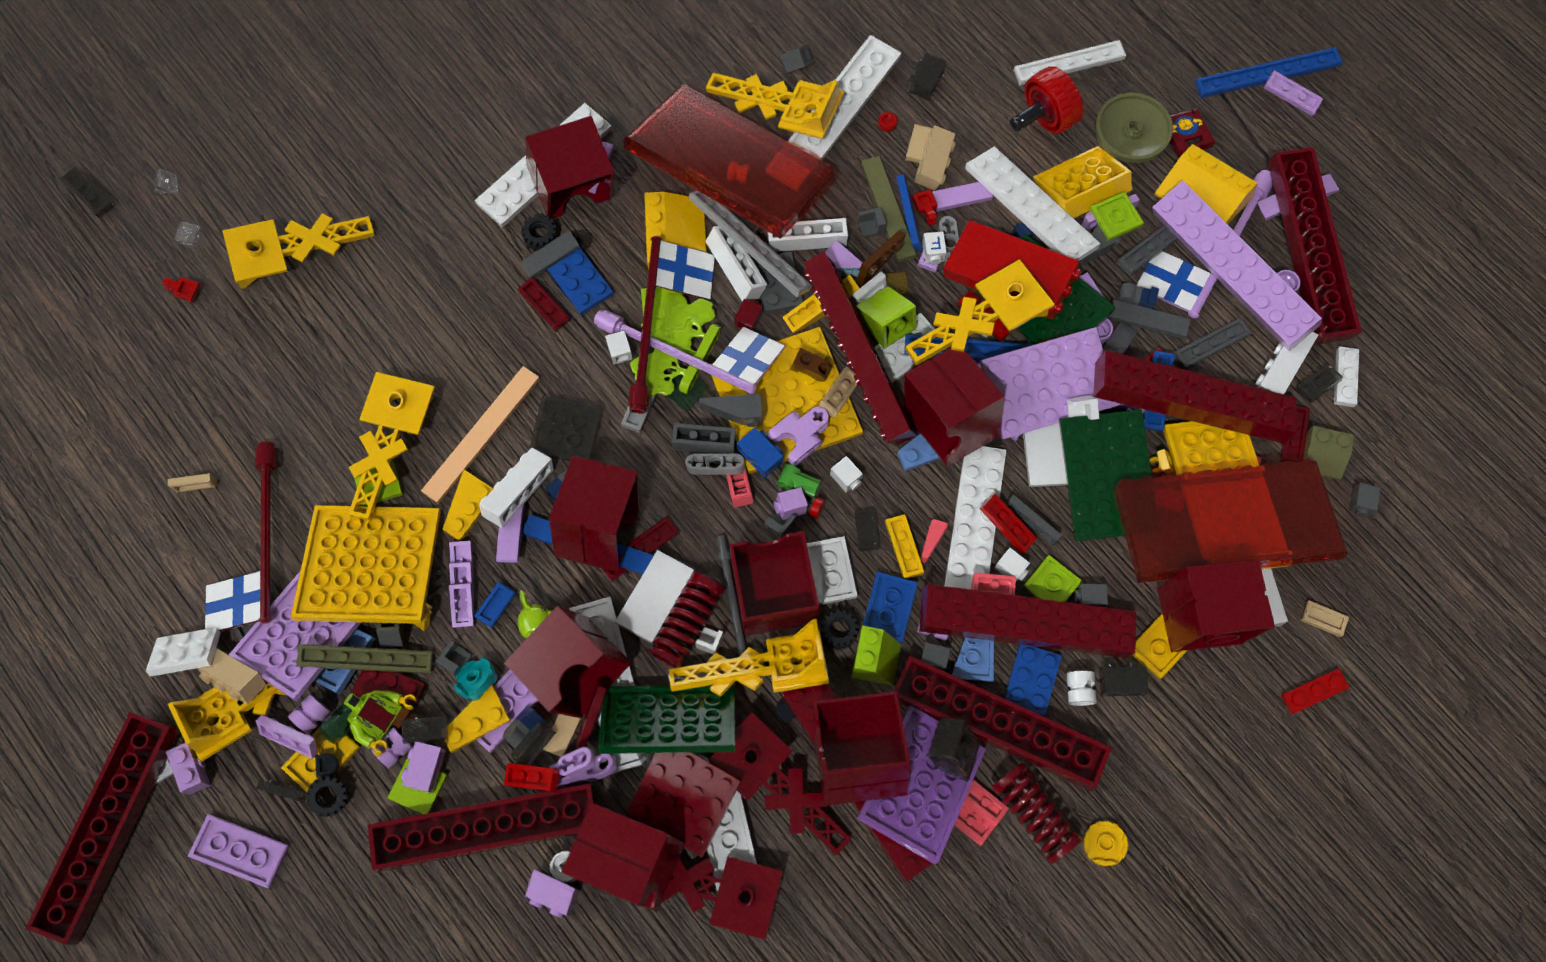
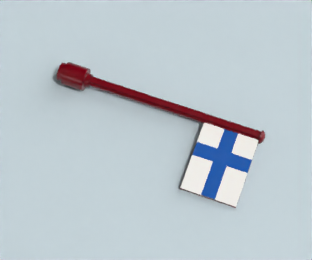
(675, 270)
(247, 597)

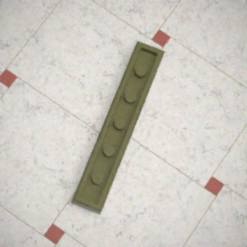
(885, 198)
(364, 658)

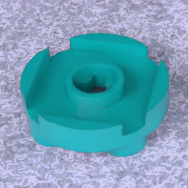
(484, 674)

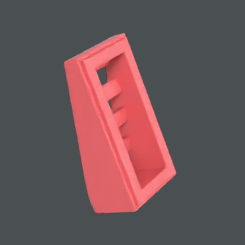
(742, 496)
(935, 533)

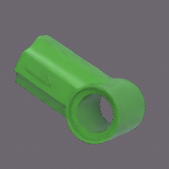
(793, 478)

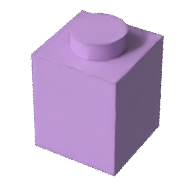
(791, 503)

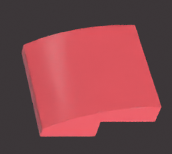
(993, 583)
(979, 813)

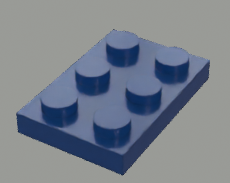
(580, 282)
(890, 605)
(1032, 678)

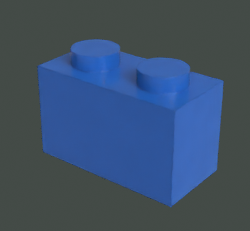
(760, 452)

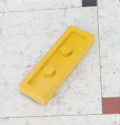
(904, 546)

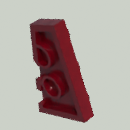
(388, 681)

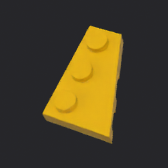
(465, 506)
(477, 720)

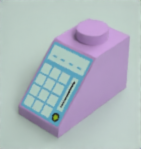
(844, 260)

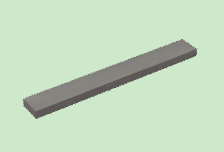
(752, 244)

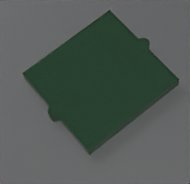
(684, 400)

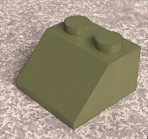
(1329, 449)

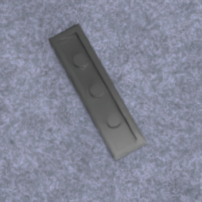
(1146, 250)
(1150, 319)
(1212, 343)

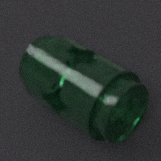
(334, 726)

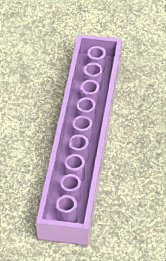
(1237, 266)

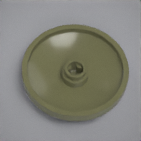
(1133, 127)

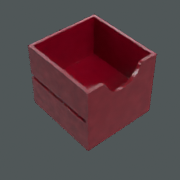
(568, 164)
(953, 405)
(590, 510)
(774, 584)
(1215, 606)
(565, 661)
(861, 748)
(623, 857)

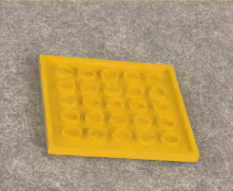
(788, 391)
(367, 567)

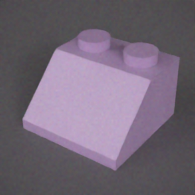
(552, 894)

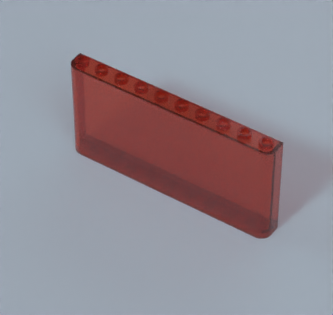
(731, 160)
(1228, 517)

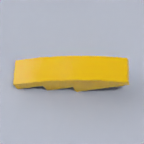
(810, 309)

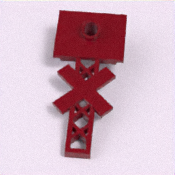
(770, 754)
(728, 912)

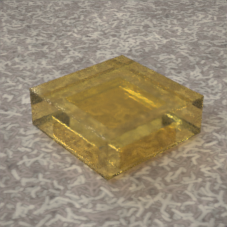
(897, 282)

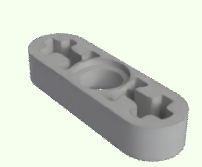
(953, 233)
(699, 469)

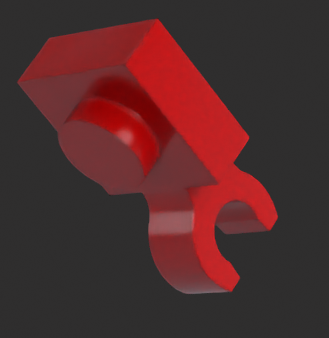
(926, 204)
(183, 289)

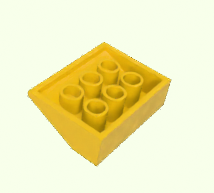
(1212, 180)
(1085, 181)
(674, 220)

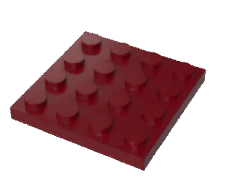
(685, 798)

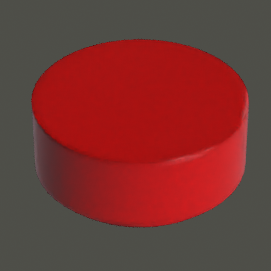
(887, 121)
(817, 507)

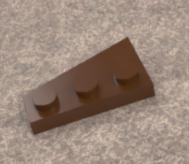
(879, 258)

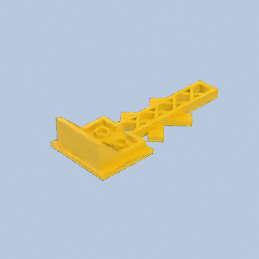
(795, 116)
(269, 259)
(1010, 309)
(379, 411)
(783, 651)
(197, 716)

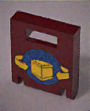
(1187, 127)

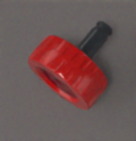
(1051, 101)

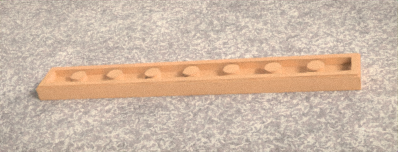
(480, 435)

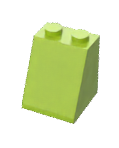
(888, 316)
(876, 656)

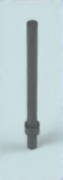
(724, 558)

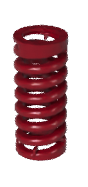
(663, 654)
(1035, 802)

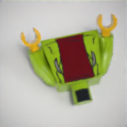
(374, 715)

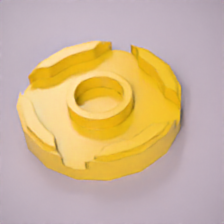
(1105, 843)

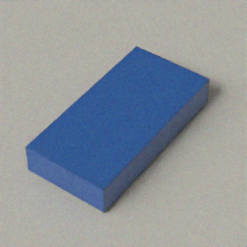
(495, 605)

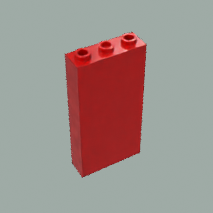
(985, 251)

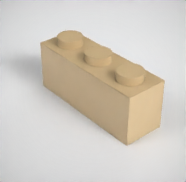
(935, 158)
(233, 677)

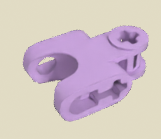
(801, 430)
(578, 768)

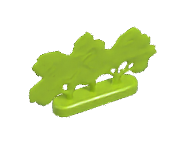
(677, 332)

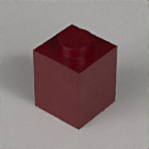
(748, 315)

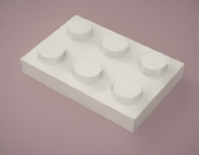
(831, 570)
(183, 651)

